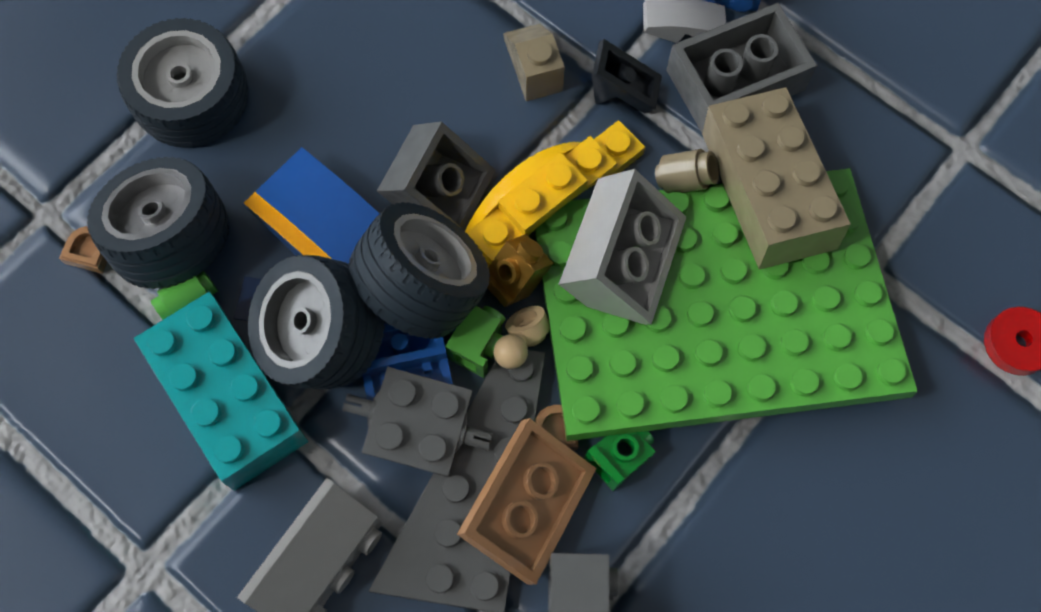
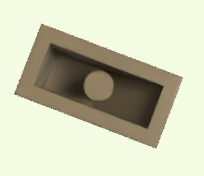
(536, 61)

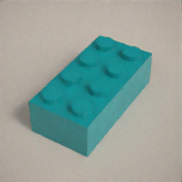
(220, 391)

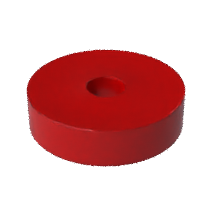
(1002, 343)

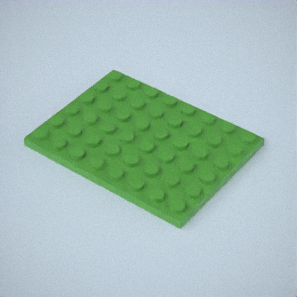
(724, 332)

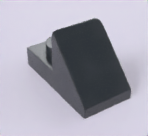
(624, 77)

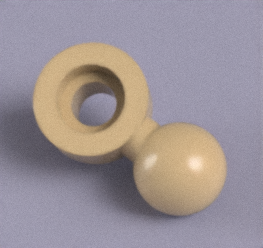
(525, 330)

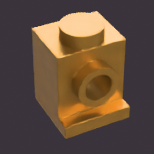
(517, 270)

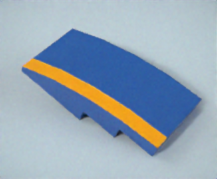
(311, 209)

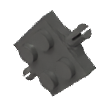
(417, 422)

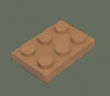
(527, 502)

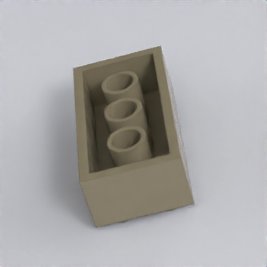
(774, 178)

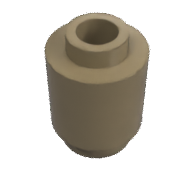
(687, 171)

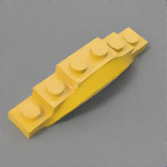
(548, 183)

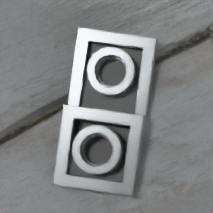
(679, 17)

